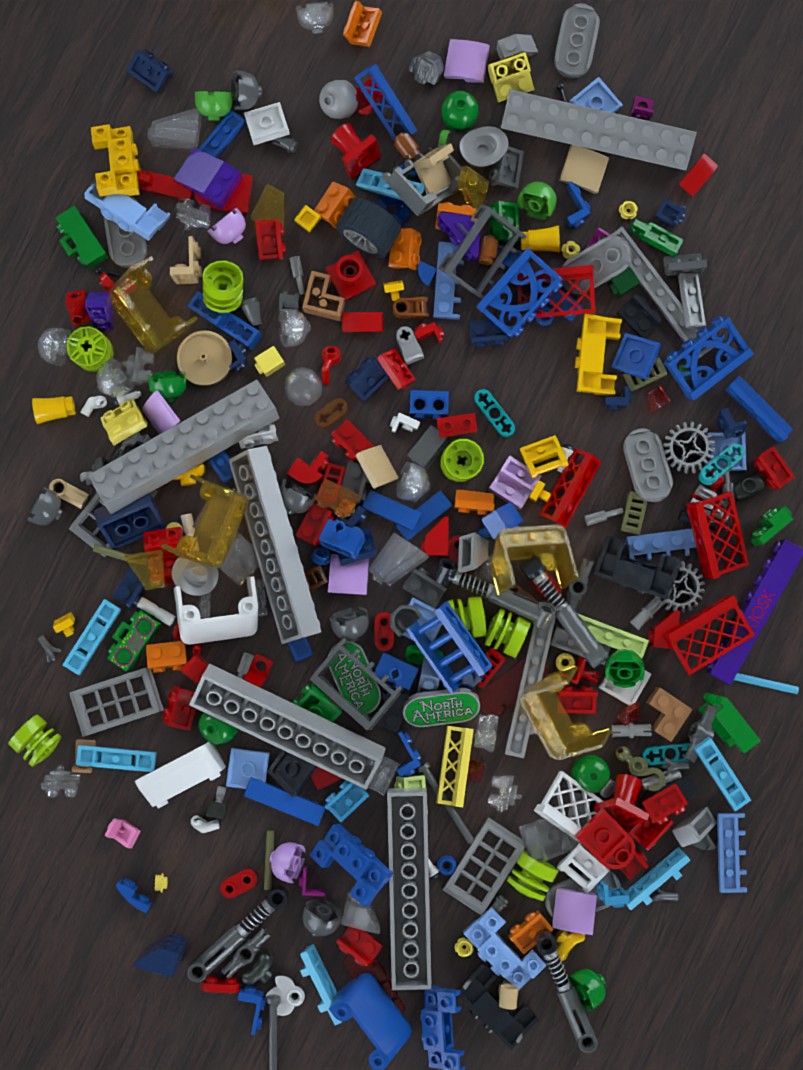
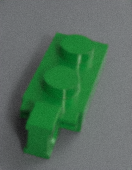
(657, 237)

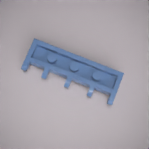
(445, 286)
(661, 542)
(729, 852)

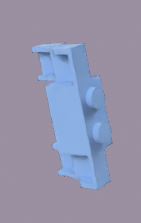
(128, 213)
(501, 956)

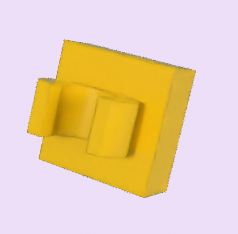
(307, 218)
(394, 288)
(538, 492)
(65, 623)

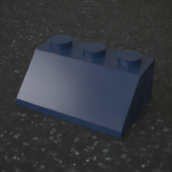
(129, 522)
(163, 956)

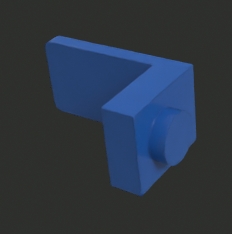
(577, 219)
(409, 767)
(251, 995)

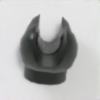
(749, 487)
(260, 970)

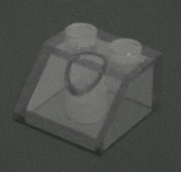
(544, 840)
(360, 917)

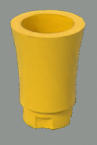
(542, 240)
(52, 408)

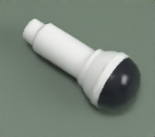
(118, 401)
(568, 450)
(434, 872)

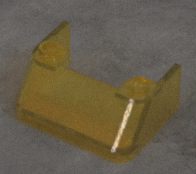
(143, 311)
(216, 526)
(547, 542)
(552, 722)

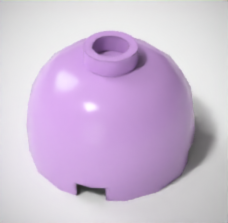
(229, 228)
(287, 861)

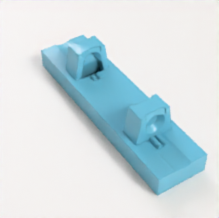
(373, 182)
(92, 637)
(115, 758)
(722, 774)
(656, 877)
(320, 977)

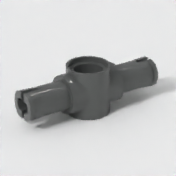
(583, 572)
(699, 731)
(239, 959)

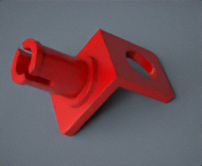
(76, 308)
(584, 673)
(256, 676)

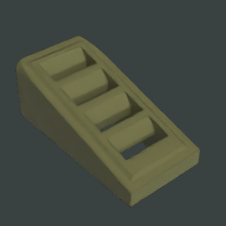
(662, 373)
(630, 529)

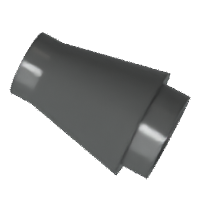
(252, 311)

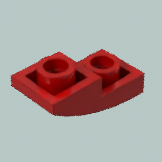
(698, 174)
(362, 322)

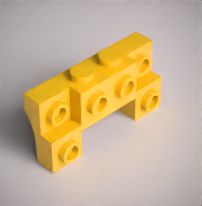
(123, 165)
(591, 354)

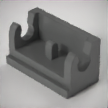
(428, 448)

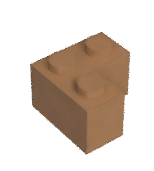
(318, 301)
(672, 713)

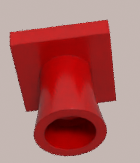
(357, 153)
(350, 285)
(622, 806)

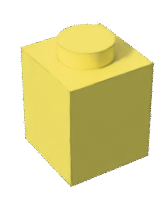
(269, 361)

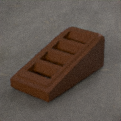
(319, 570)

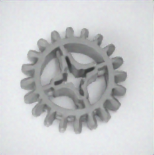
(680, 443)
(686, 590)

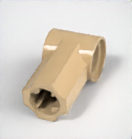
(70, 493)
(508, 995)

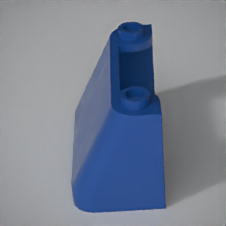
(375, 1014)

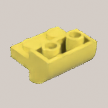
(511, 74)
(123, 421)

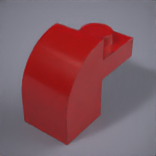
(309, 474)

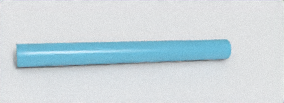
(766, 683)

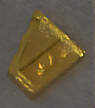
(472, 186)
(270, 205)
(148, 568)

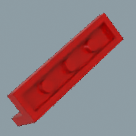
(574, 488)

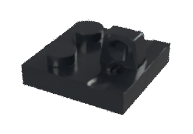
(291, 772)

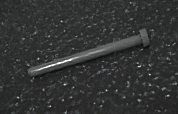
(424, 768)
(273, 1000)

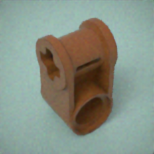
(412, 308)

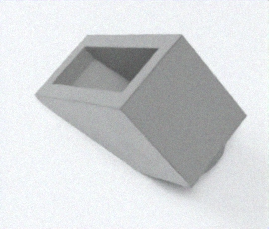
(515, 45)
(472, 552)
(694, 827)

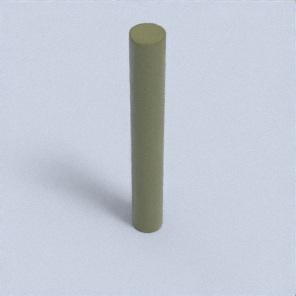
(109, 552)
(268, 870)

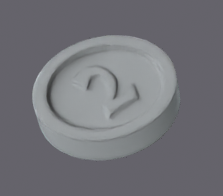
(609, 789)

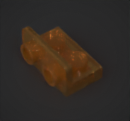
(337, 498)

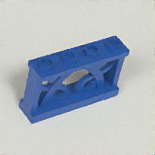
(520, 266)
(733, 357)

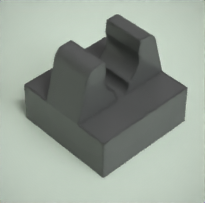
(288, 301)

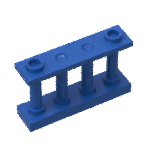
(461, 636)

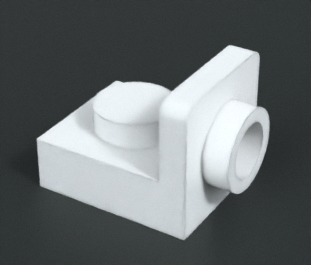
(408, 423)

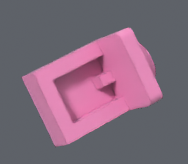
(123, 832)

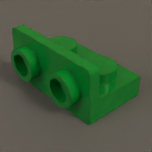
(509, 212)

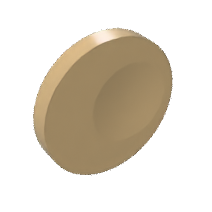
(204, 358)

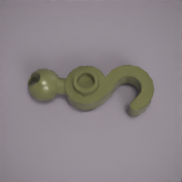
(639, 767)

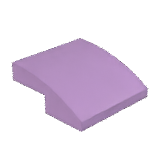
(466, 60)
(159, 413)
(513, 483)
(348, 578)
(574, 911)

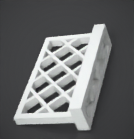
(558, 818)

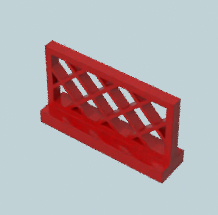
(567, 274)
(703, 539)
(704, 618)

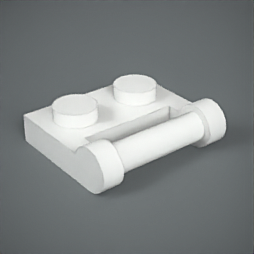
(587, 863)

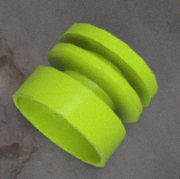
(222, 286)
(93, 358)
(465, 449)
(472, 615)
(507, 632)
(33, 739)
(532, 876)

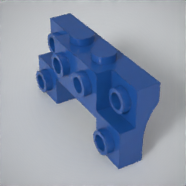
(356, 860)
(438, 1028)

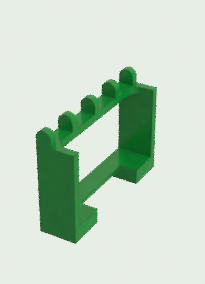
(730, 724)

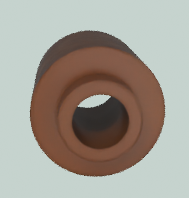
(406, 146)
(487, 249)

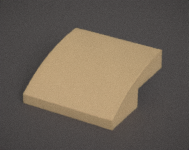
(584, 168)

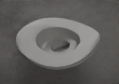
(484, 146)
(194, 577)

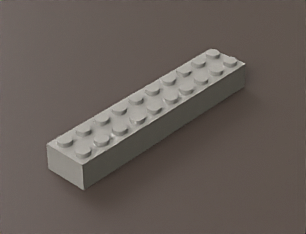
(598, 130)
(183, 446)
(275, 545)
(287, 726)
(409, 888)

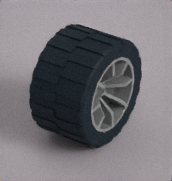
(368, 227)

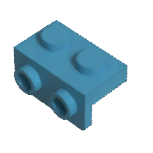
(345, 800)
(615, 896)

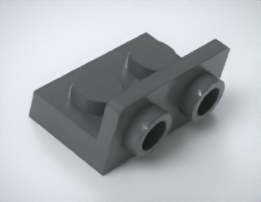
(507, 169)
(684, 264)
(355, 480)
(424, 587)

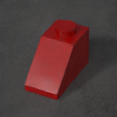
(437, 539)
(656, 635)
(195, 668)

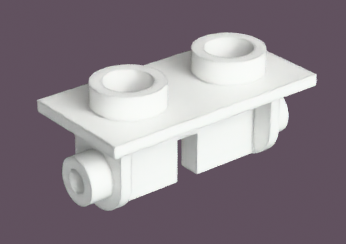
(264, 436)

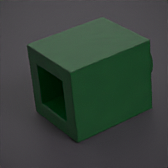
(623, 282)

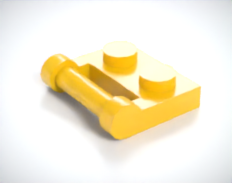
(543, 451)

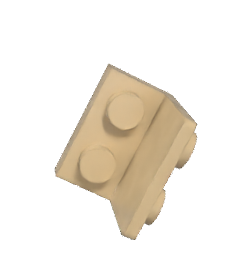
(432, 169)
(188, 275)

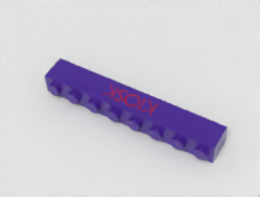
(757, 608)

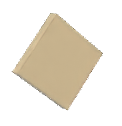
(377, 466)

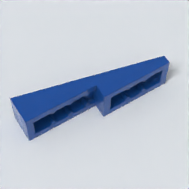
(227, 323)
(283, 801)

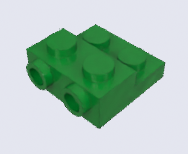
(772, 523)
(317, 702)

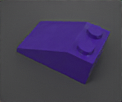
(209, 177)

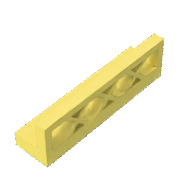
(462, 766)

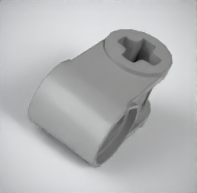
(410, 348)

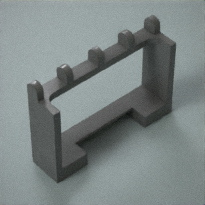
(411, 196)
(480, 218)
(327, 687)

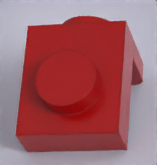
(424, 331)

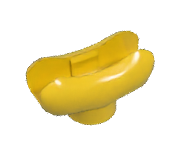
(185, 478)
(566, 941)

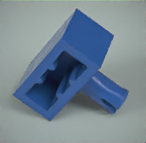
(502, 518)
(342, 538)
(400, 672)

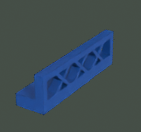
(391, 99)
(758, 409)

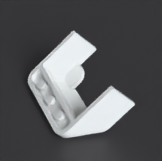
(197, 630)
(181, 774)

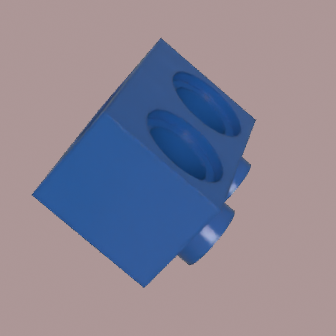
(429, 399)

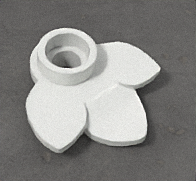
(284, 989)

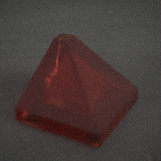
(657, 399)
(629, 714)
(475, 770)

